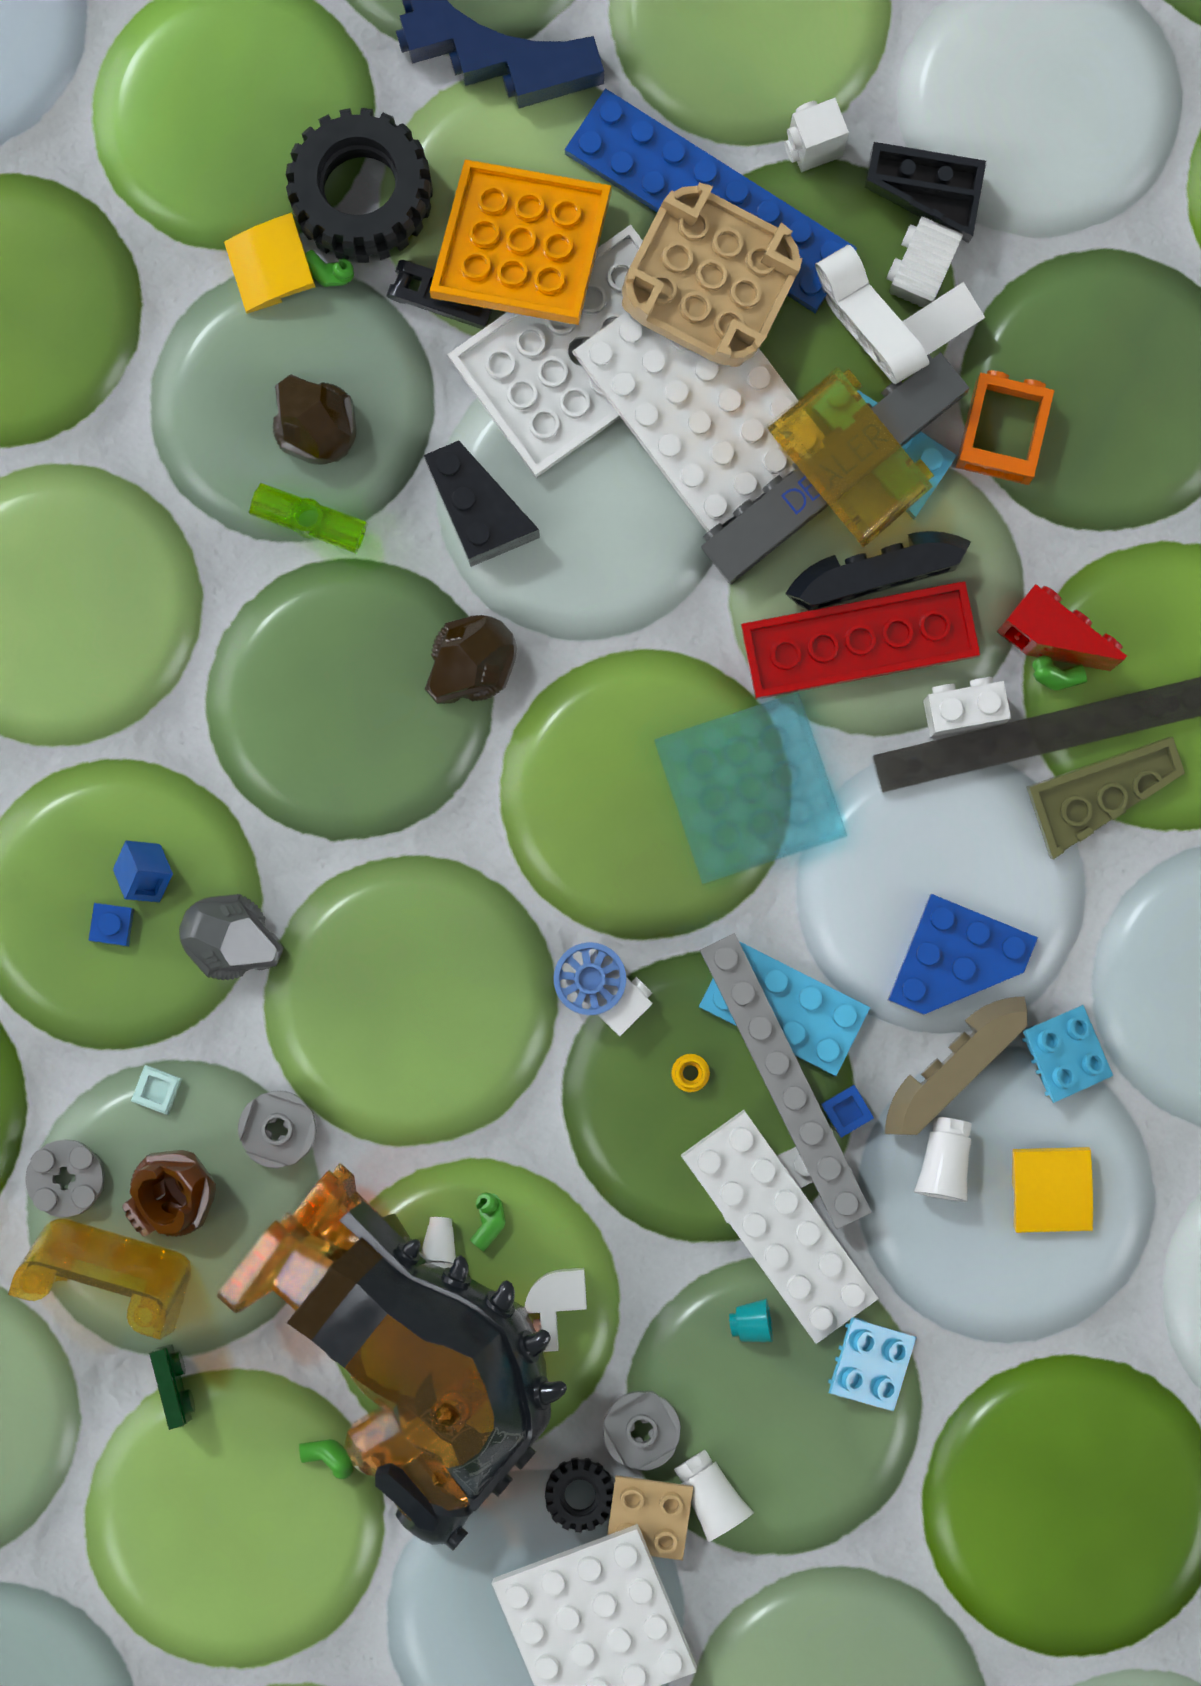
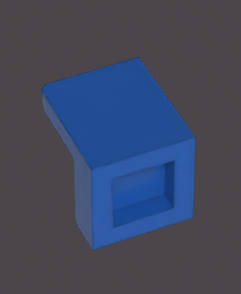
(142, 871)

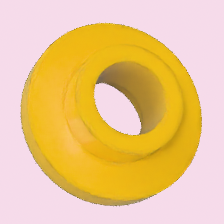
(701, 1066)

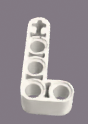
(869, 316)

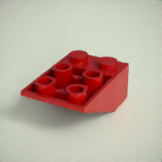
(1047, 628)

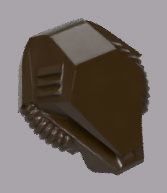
(313, 420)
(471, 659)

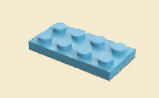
(812, 1015)

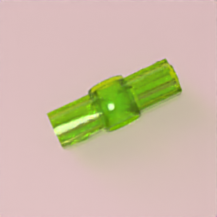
(285, 509)

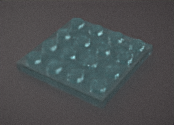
(750, 788)

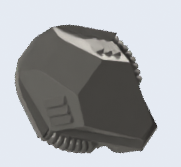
(228, 937)

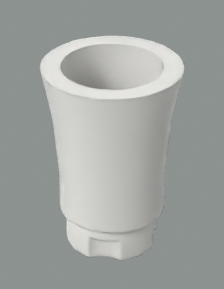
(946, 1161)
(713, 1496)

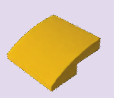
(269, 263)
(1052, 1189)

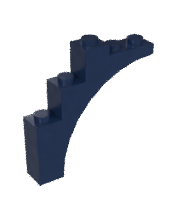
(533, 68)

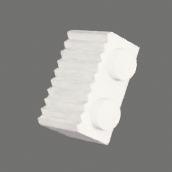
(924, 263)

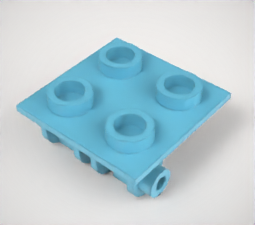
(1067, 1053)
(871, 1364)

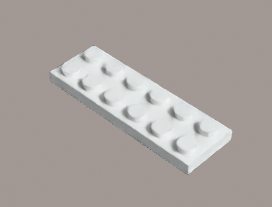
(779, 1226)

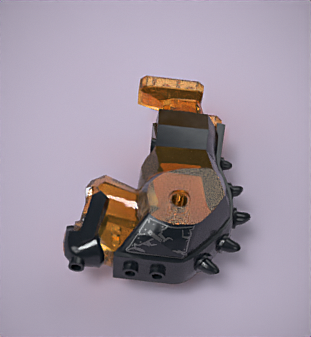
(429, 1345)

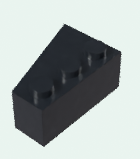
(928, 184)
(477, 505)

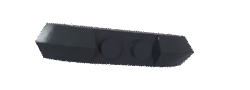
(830, 583)

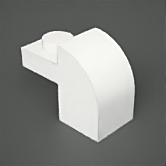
(556, 1292)

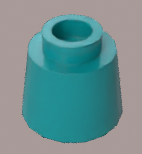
(752, 1322)

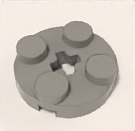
(267, 1109)
(48, 1194)
(634, 1451)

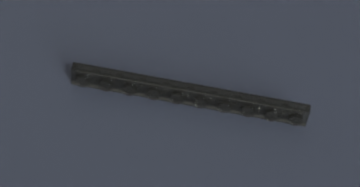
(1038, 735)

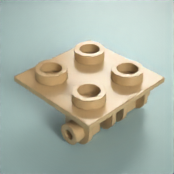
(657, 1508)

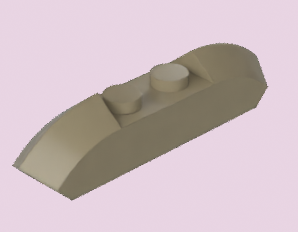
(993, 1030)

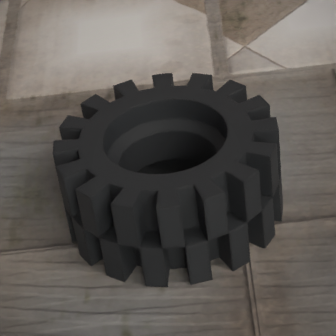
(555, 1494)

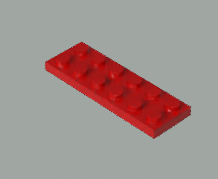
(860, 640)

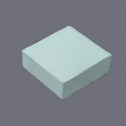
(156, 1089)

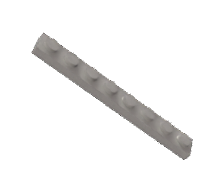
(785, 1081)

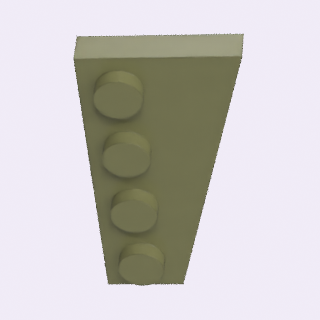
(1090, 796)

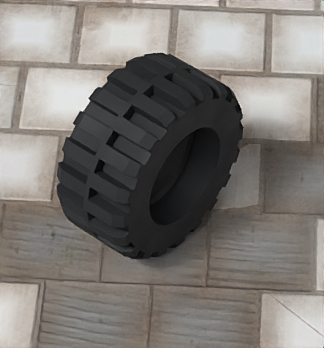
(355, 138)

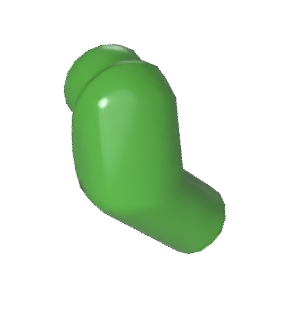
(330, 274)
(1054, 677)
(492, 1220)
(331, 1453)

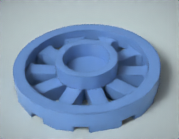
(589, 978)

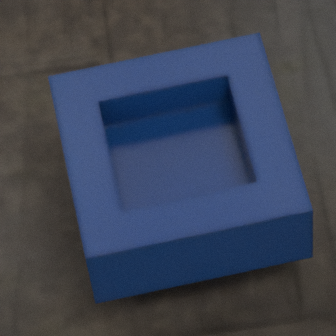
(111, 924)
(847, 1111)

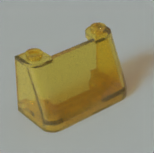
(850, 456)
(110, 1261)

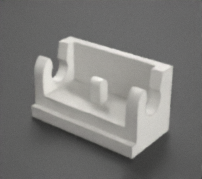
(944, 318)

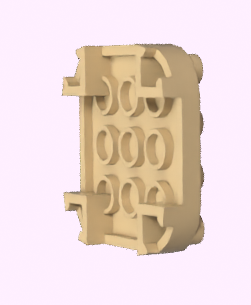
(711, 275)

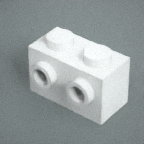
(816, 134)
(967, 708)

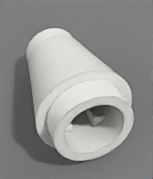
(439, 1242)

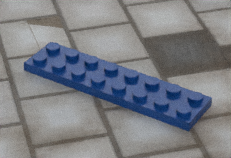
(654, 160)

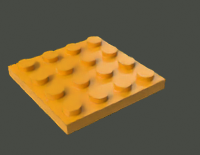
(521, 242)

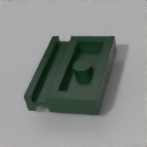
(176, 1401)

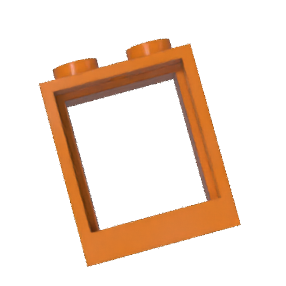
(996, 464)

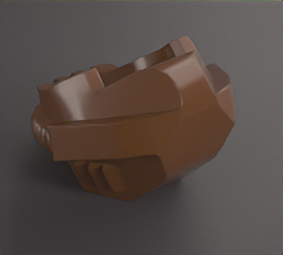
(169, 1194)

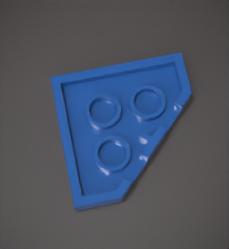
(957, 956)

